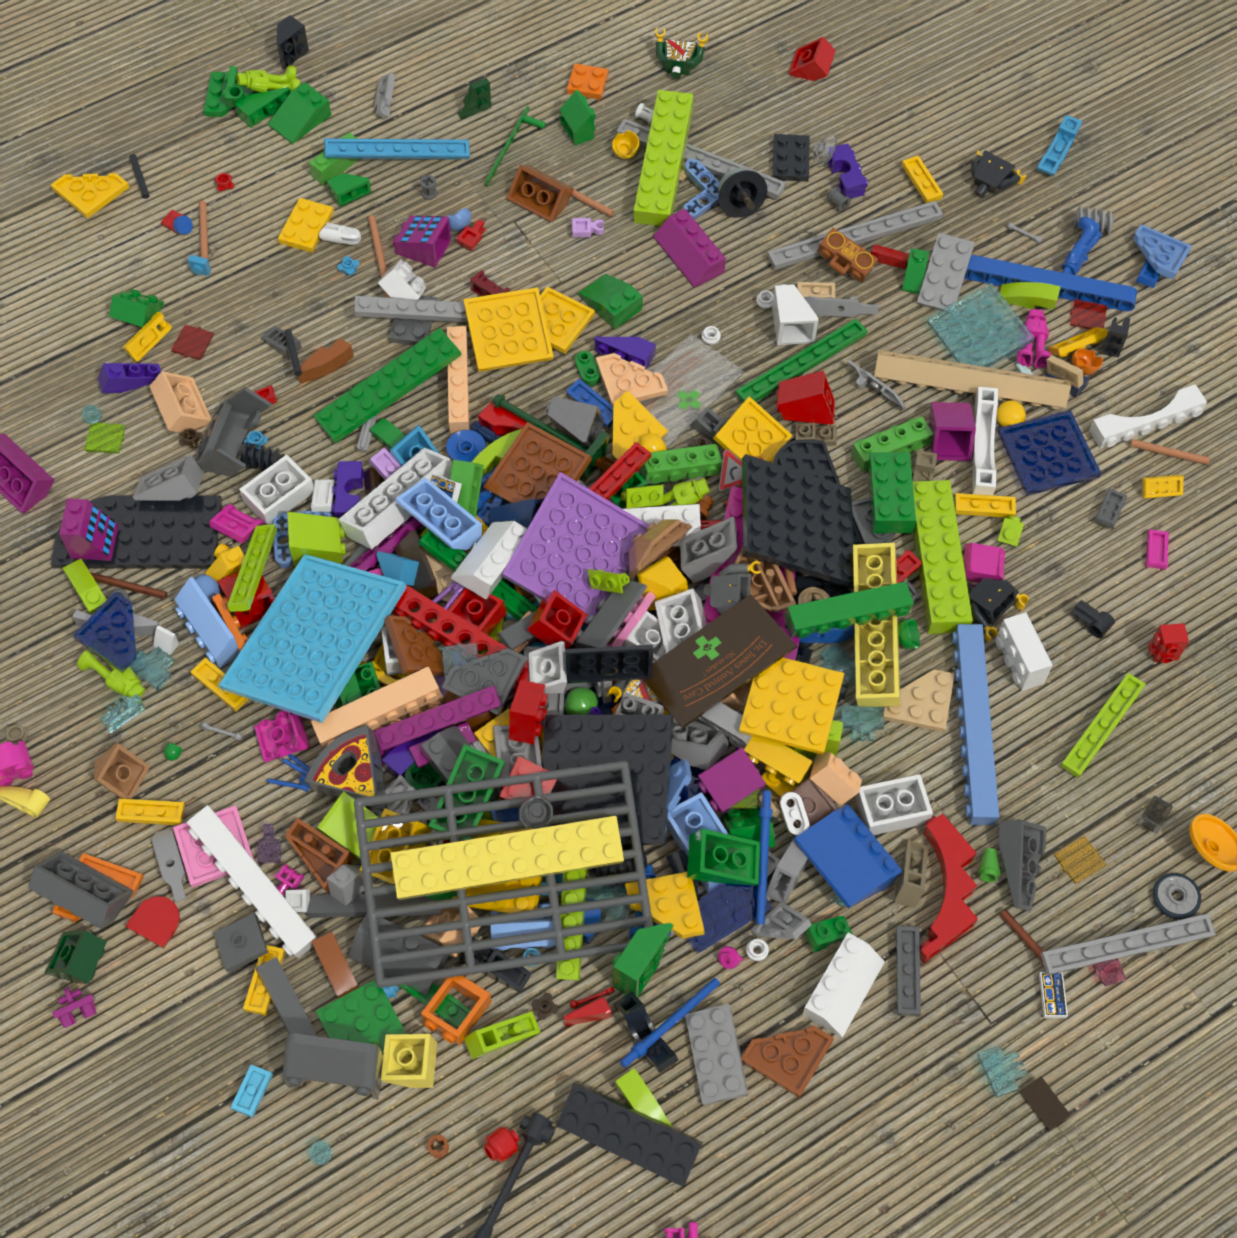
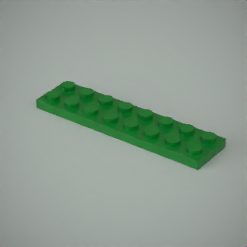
(387, 385)

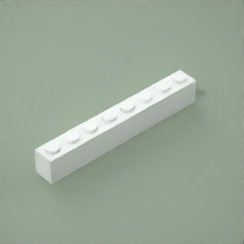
(252, 881)

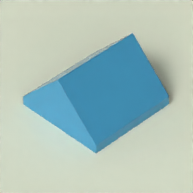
(411, 445)

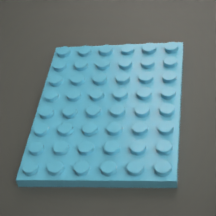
(313, 637)

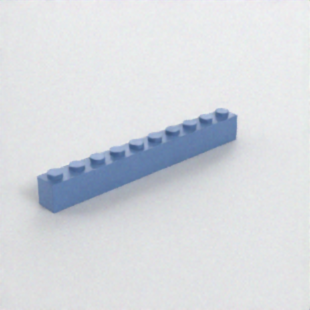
(976, 725)

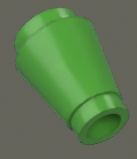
(989, 866)

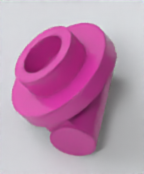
(729, 957)

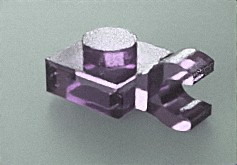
(269, 849)

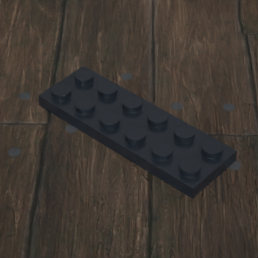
(629, 1134)

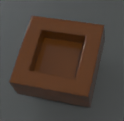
(604, 463)

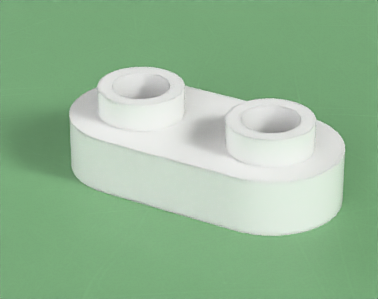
(793, 813)

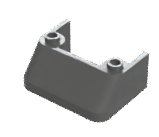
(227, 431)
(333, 1062)

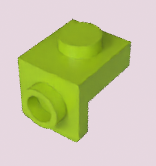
(1011, 530)

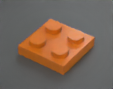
(588, 81)

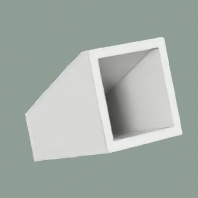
(793, 317)

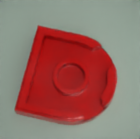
(155, 920)

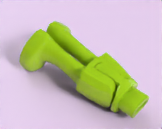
(262, 81)
(686, 493)
(122, 683)

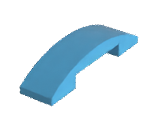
(1060, 146)

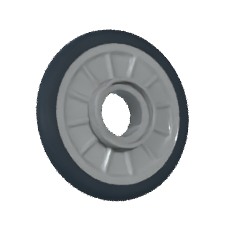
(1169, 906)

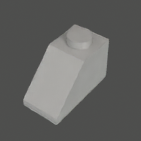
(346, 883)

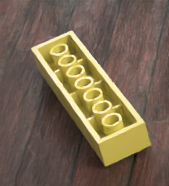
(877, 640)

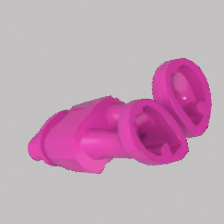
(1038, 327)

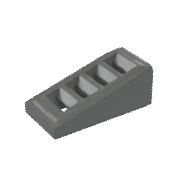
(276, 344)

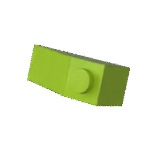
(85, 586)
(501, 1035)

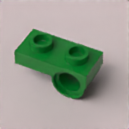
(232, 88)
(827, 932)

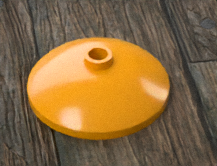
(1214, 841)

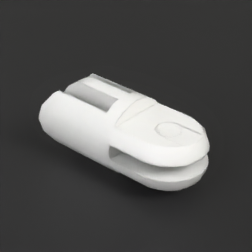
(340, 234)

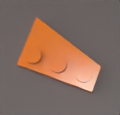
(231, 622)

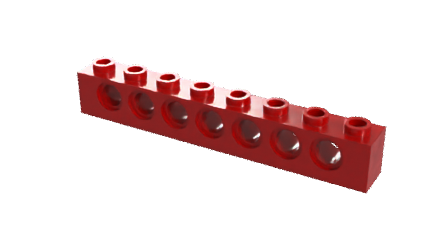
(444, 621)

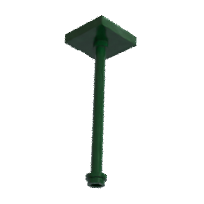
(596, 450)

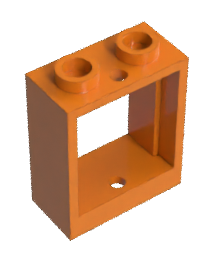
(470, 990)

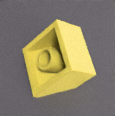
(409, 1060)

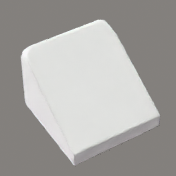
(165, 640)

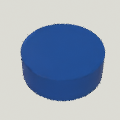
(182, 225)

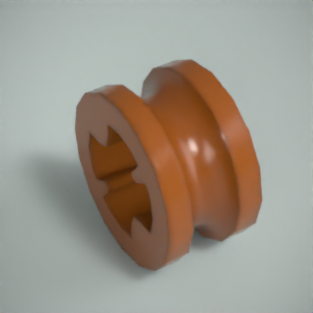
(434, 1153)

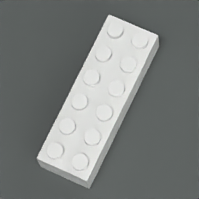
(379, 512)

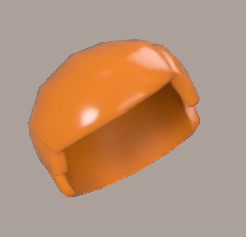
(1086, 361)

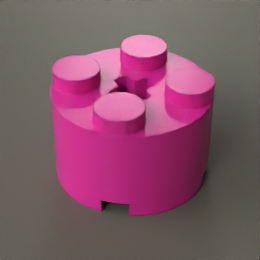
(14, 762)

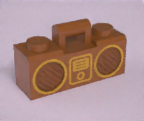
(846, 255)

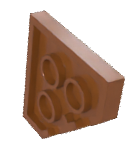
(413, 648)
(789, 1057)

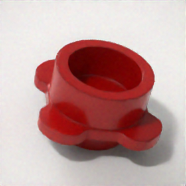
(224, 182)

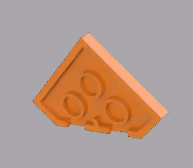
(120, 874)

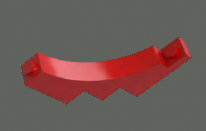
(954, 915)

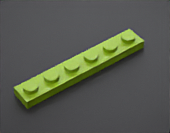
(252, 568)
(1103, 725)
(571, 968)

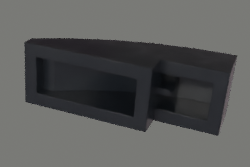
(513, 978)

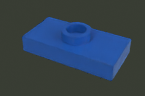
(1148, 275)

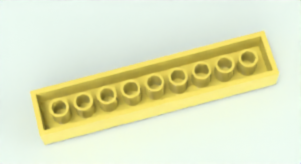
(507, 857)

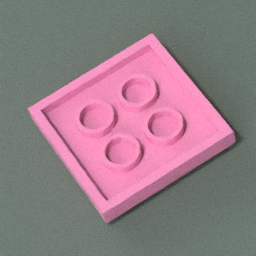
(197, 863)

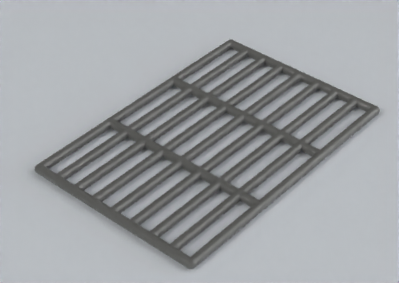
(462, 901)

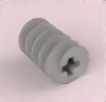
(1103, 220)

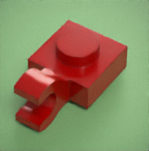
(471, 236)

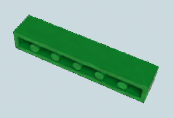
(848, 610)

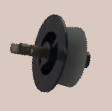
(741, 192)

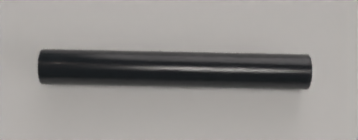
(139, 176)
(293, 352)

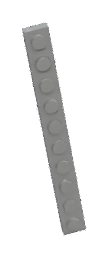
(713, 163)
(858, 233)

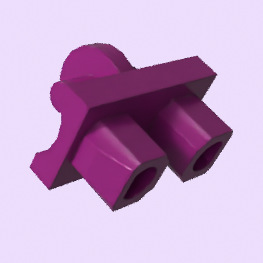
(85, 1004)

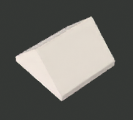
(549, 667)

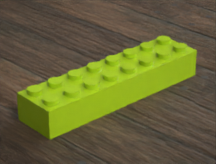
(663, 157)
(940, 551)

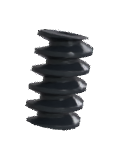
(259, 458)

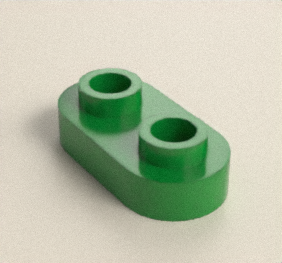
(587, 366)

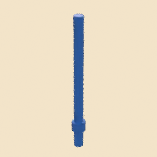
(765, 814)
(640, 1048)

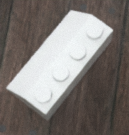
(489, 557)
(680, 617)
(844, 985)

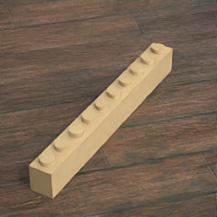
(968, 378)

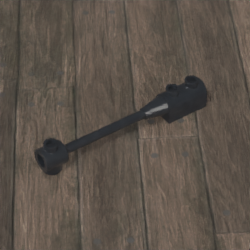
(535, 1132)

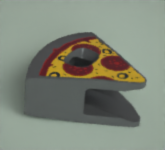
(350, 765)

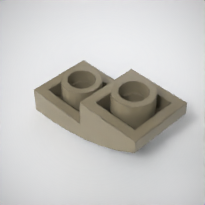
(809, 431)

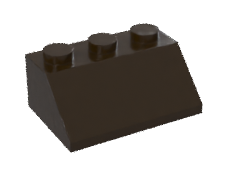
(425, 580)

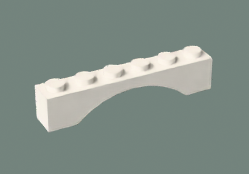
(1114, 429)
(983, 449)

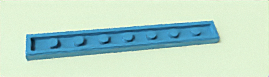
(397, 148)

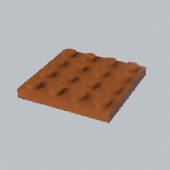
(534, 464)

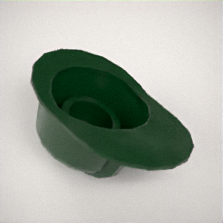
(422, 777)

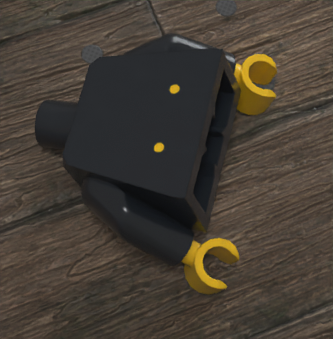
(993, 174)
(991, 600)

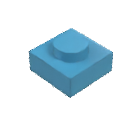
(199, 265)

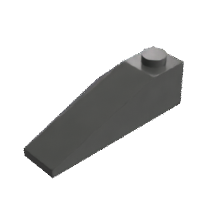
(1021, 849)

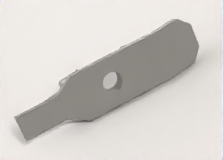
(829, 307)
(866, 377)
(167, 853)

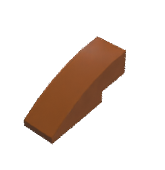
(325, 361)
(335, 964)

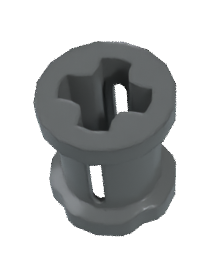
(426, 186)
(838, 199)

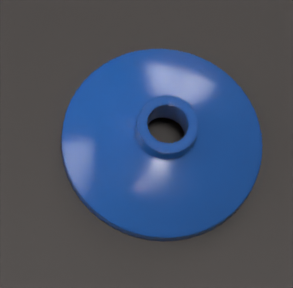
(465, 440)

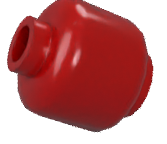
(501, 1144)

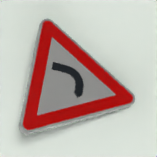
(730, 471)

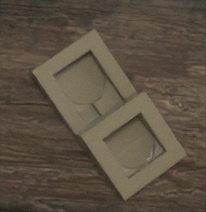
(924, 466)

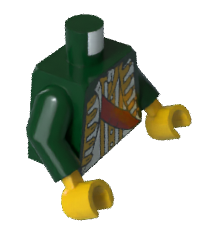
(678, 55)

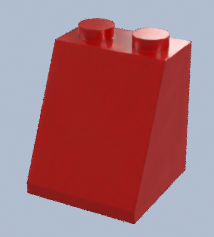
(806, 399)
(261, 602)

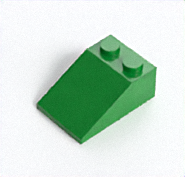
(300, 113)
(612, 299)
(723, 858)

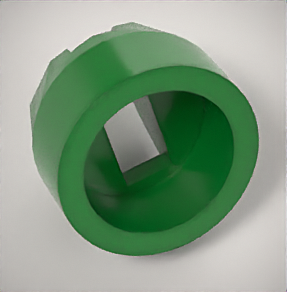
(172, 751)

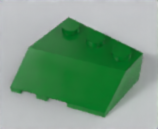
(640, 959)

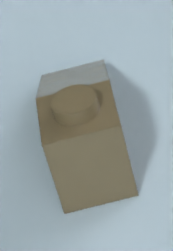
(912, 880)

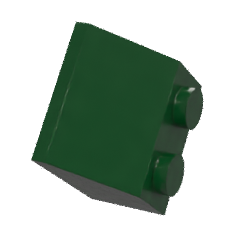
(76, 957)

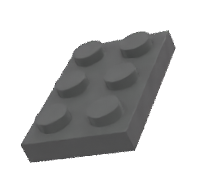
(410, 330)

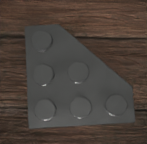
(862, 516)
(497, 669)

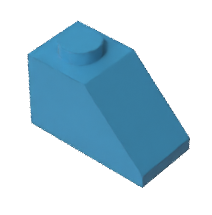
(398, 567)

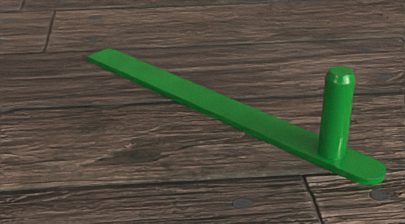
(524, 118)

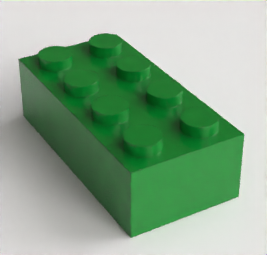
(891, 492)
(470, 767)

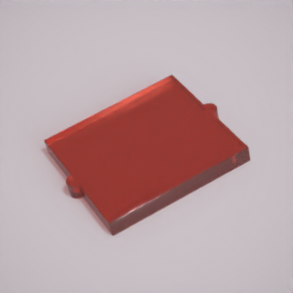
(1088, 315)
(192, 342)

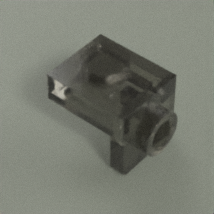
(1155, 814)

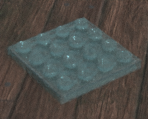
(981, 328)

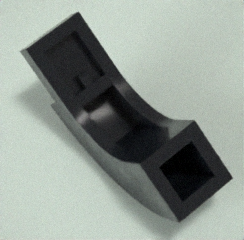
(639, 1026)

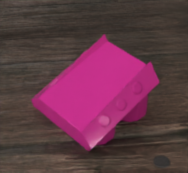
(983, 562)
(281, 736)

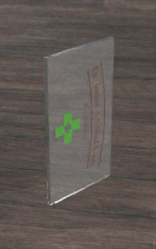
(694, 380)

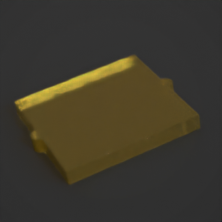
(1080, 860)

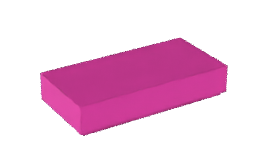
(1157, 549)

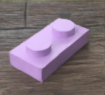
(384, 463)

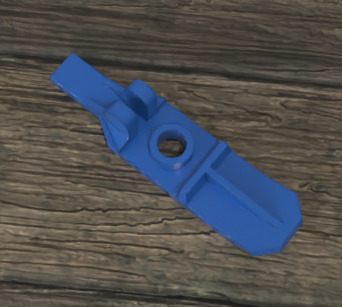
(832, 636)

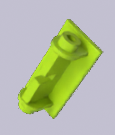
(643, 496)
(607, 580)

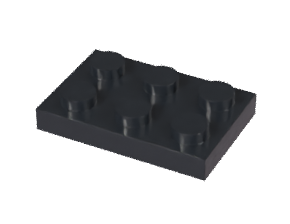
(791, 157)

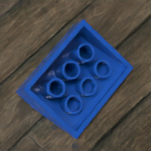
(848, 856)

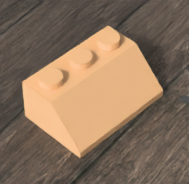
(179, 402)

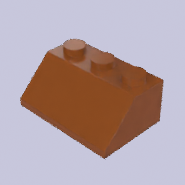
(539, 192)

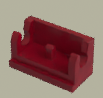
(483, 286)

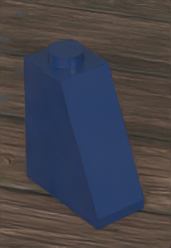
(520, 512)

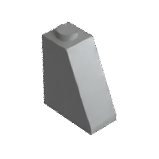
(787, 873)

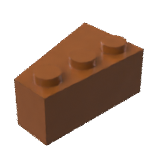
(317, 851)

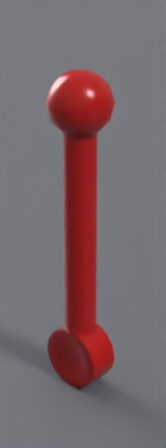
(574, 1004)

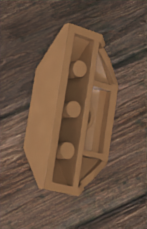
(655, 543)
(769, 586)

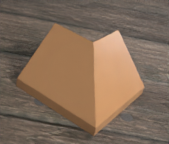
(120, 771)

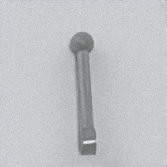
(1038, 239)
(238, 736)

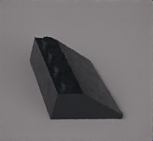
(609, 663)

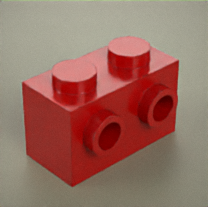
(1168, 643)

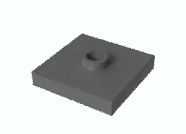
(241, 942)

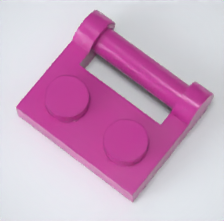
(235, 523)

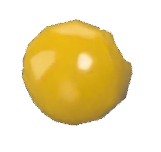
(625, 145)
(1010, 413)
(653, 443)

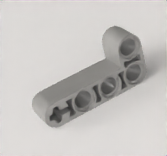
(727, 722)

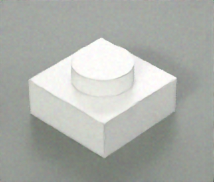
(298, 899)

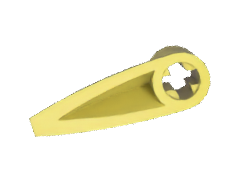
(26, 800)

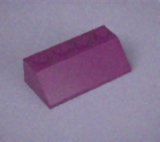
(690, 248)
(21, 477)

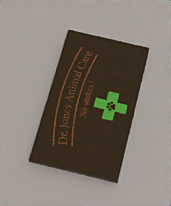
(718, 660)

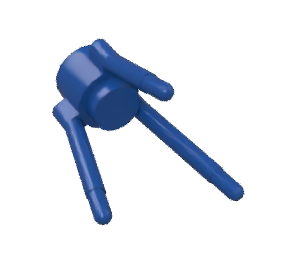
(304, 771)

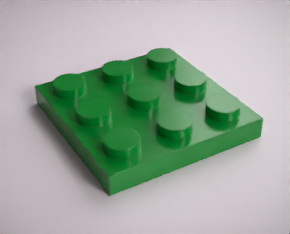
(361, 1016)

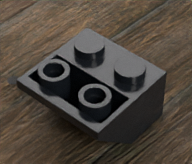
(291, 41)

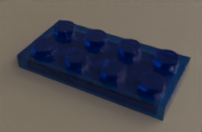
(725, 912)

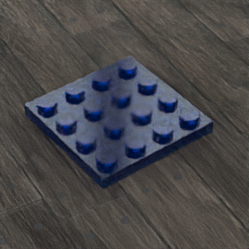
(1049, 453)

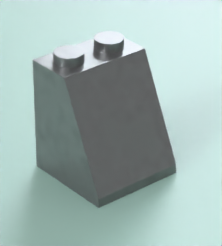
(576, 420)

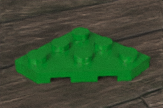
(215, 104)

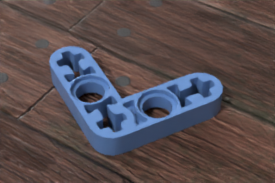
(707, 189)
(278, 548)

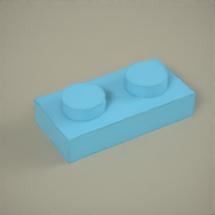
(251, 1091)

